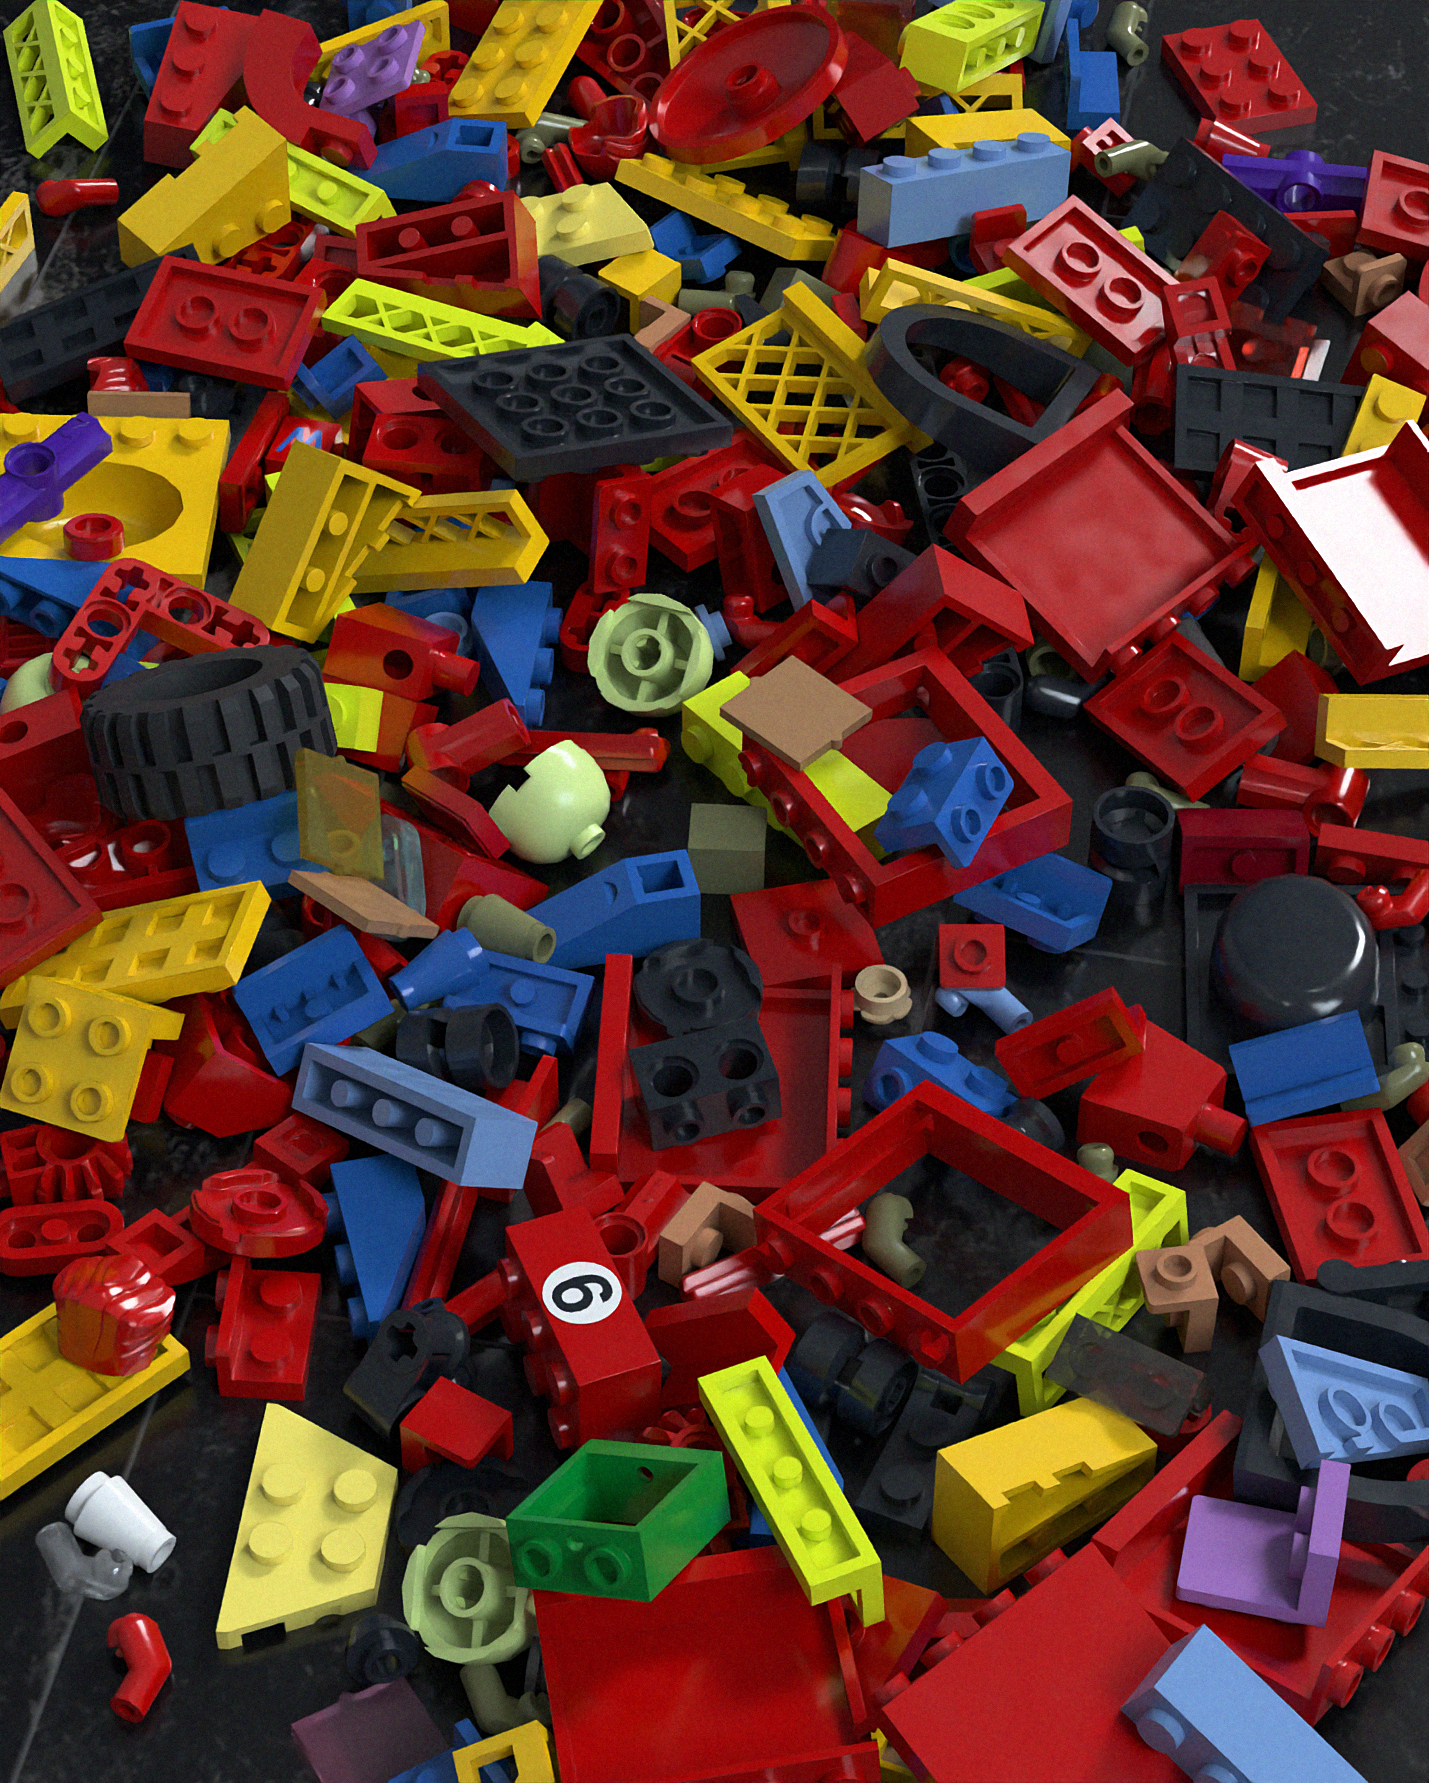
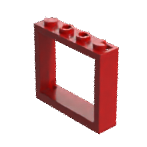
(1033, 827)
(937, 1122)

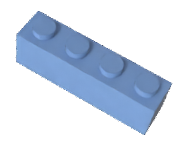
(939, 193)
(414, 1116)
(1226, 1721)

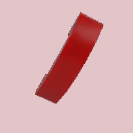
(1197, 324)
(293, 1149)

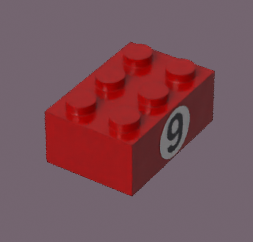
(578, 1331)

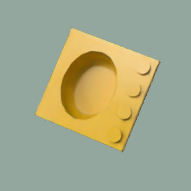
(154, 482)

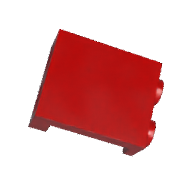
(601, 516)

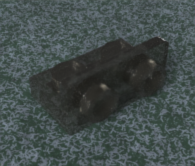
(1129, 1377)

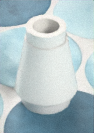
(115, 1517)

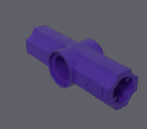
(1278, 181)
(42, 471)

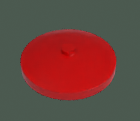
(748, 84)

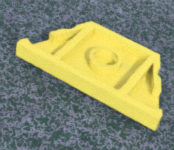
(587, 225)
(307, 1530)

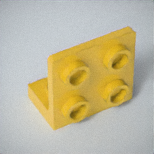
(81, 1055)

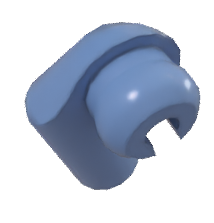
(998, 1005)

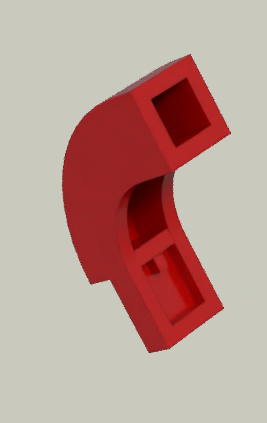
(275, 74)

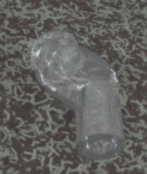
(83, 1575)

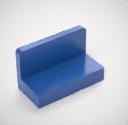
(1089, 83)
(1304, 1068)

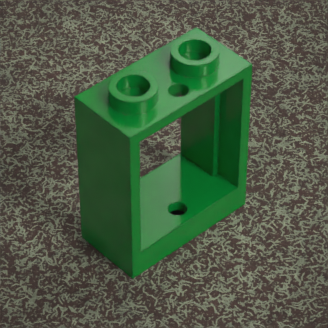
(604, 1481)

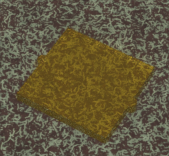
(339, 815)

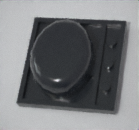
(1296, 955)

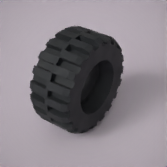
(206, 731)

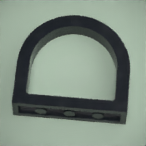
(954, 420)
(1361, 1329)

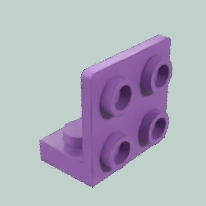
(372, 72)
(1267, 1557)

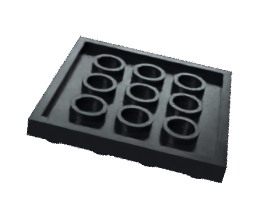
(574, 407)

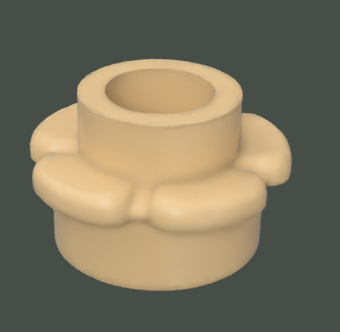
(881, 994)

